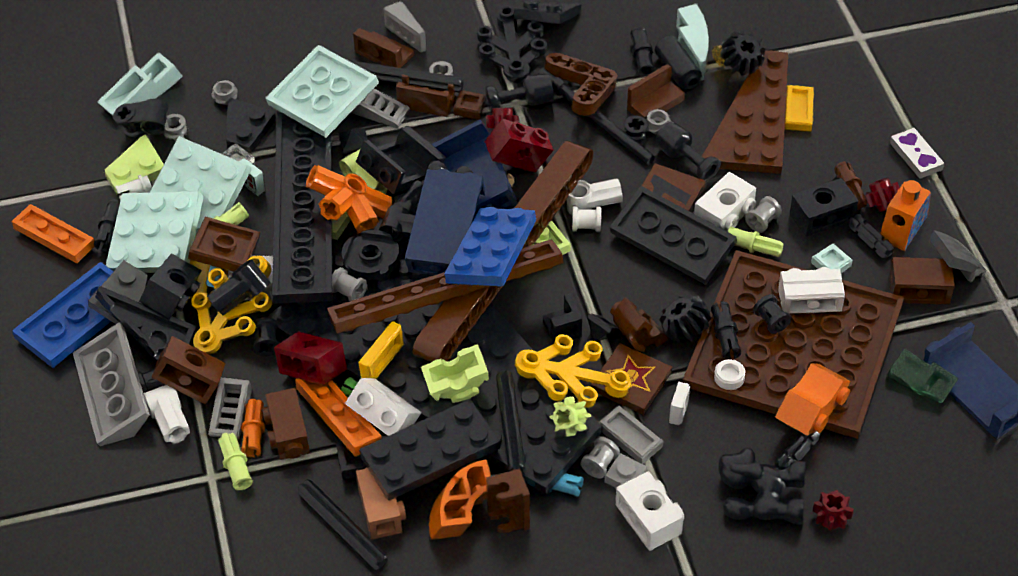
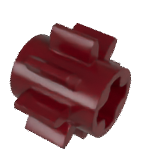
(499, 114)
(881, 193)
(832, 510)

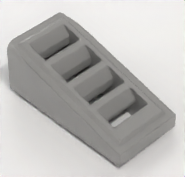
(403, 24)
(381, 101)
(232, 386)

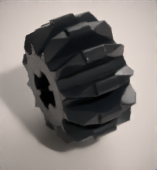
(742, 52)
(685, 318)

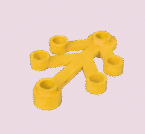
(215, 329)
(536, 365)

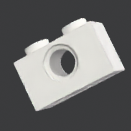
(726, 202)
(381, 406)
(651, 526)

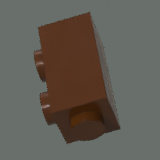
(287, 424)

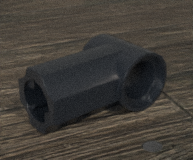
(397, 222)
(244, 283)

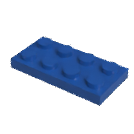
(490, 247)
(65, 320)

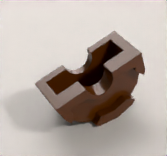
(637, 325)

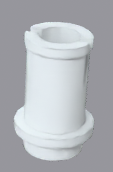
(140, 185)

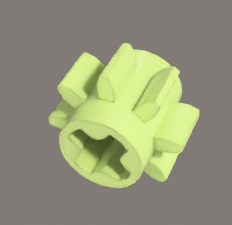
(577, 415)

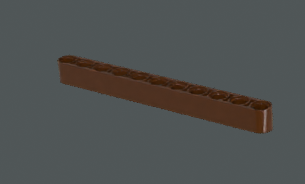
(545, 196)

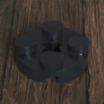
(375, 267)

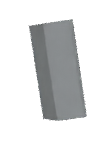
(111, 386)

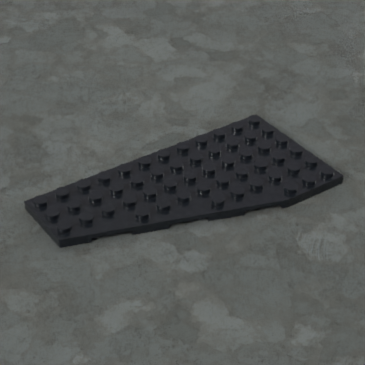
(546, 452)

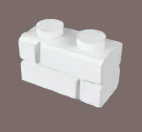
(811, 290)

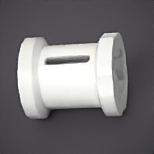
(586, 219)

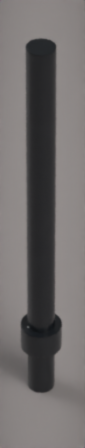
(561, 88)

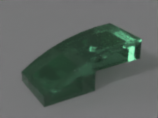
(925, 379)

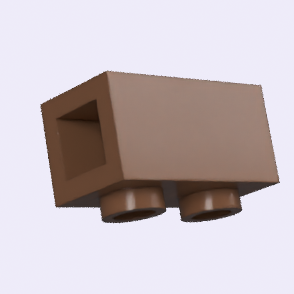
(381, 515)

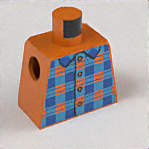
(911, 204)

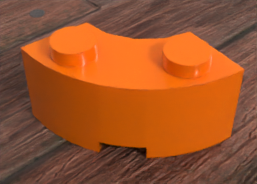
(813, 399)
(453, 506)

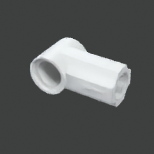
(594, 195)
(166, 409)

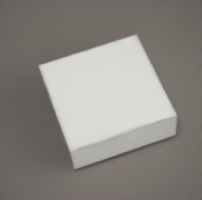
(679, 403)

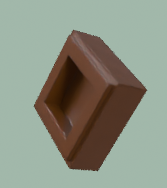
(469, 104)

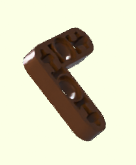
(595, 81)

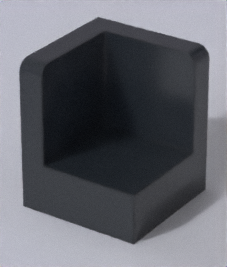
(565, 321)

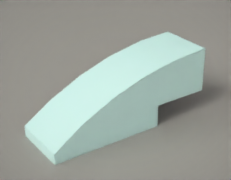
(693, 35)
(141, 84)

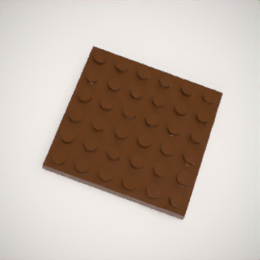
(843, 341)

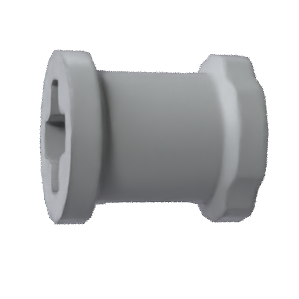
(763, 214)
(348, 285)
(600, 457)

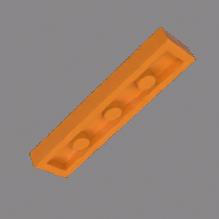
(345, 422)

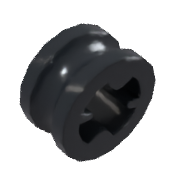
(636, 122)

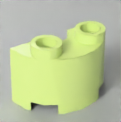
(456, 378)

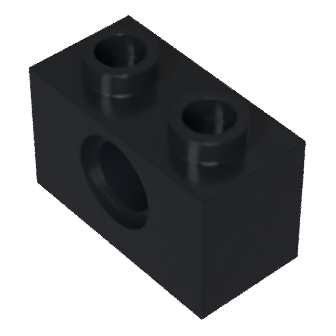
(823, 207)
(171, 286)

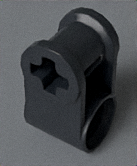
(144, 117)

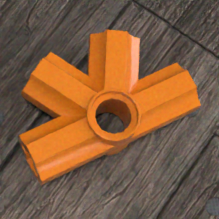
(348, 195)

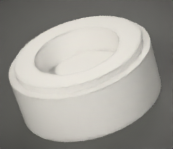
(729, 374)

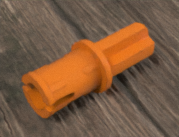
(252, 428)

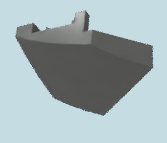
(957, 255)

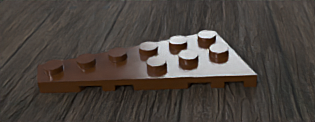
(755, 122)

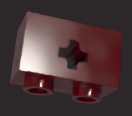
(519, 145)
(310, 358)

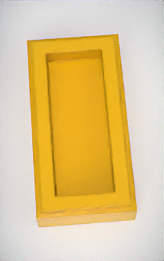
(799, 108)
(382, 351)

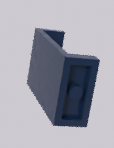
(468, 149)
(442, 219)
(982, 384)

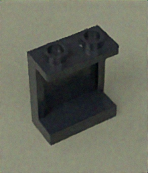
(399, 162)

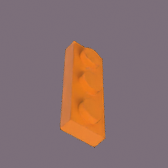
(53, 233)

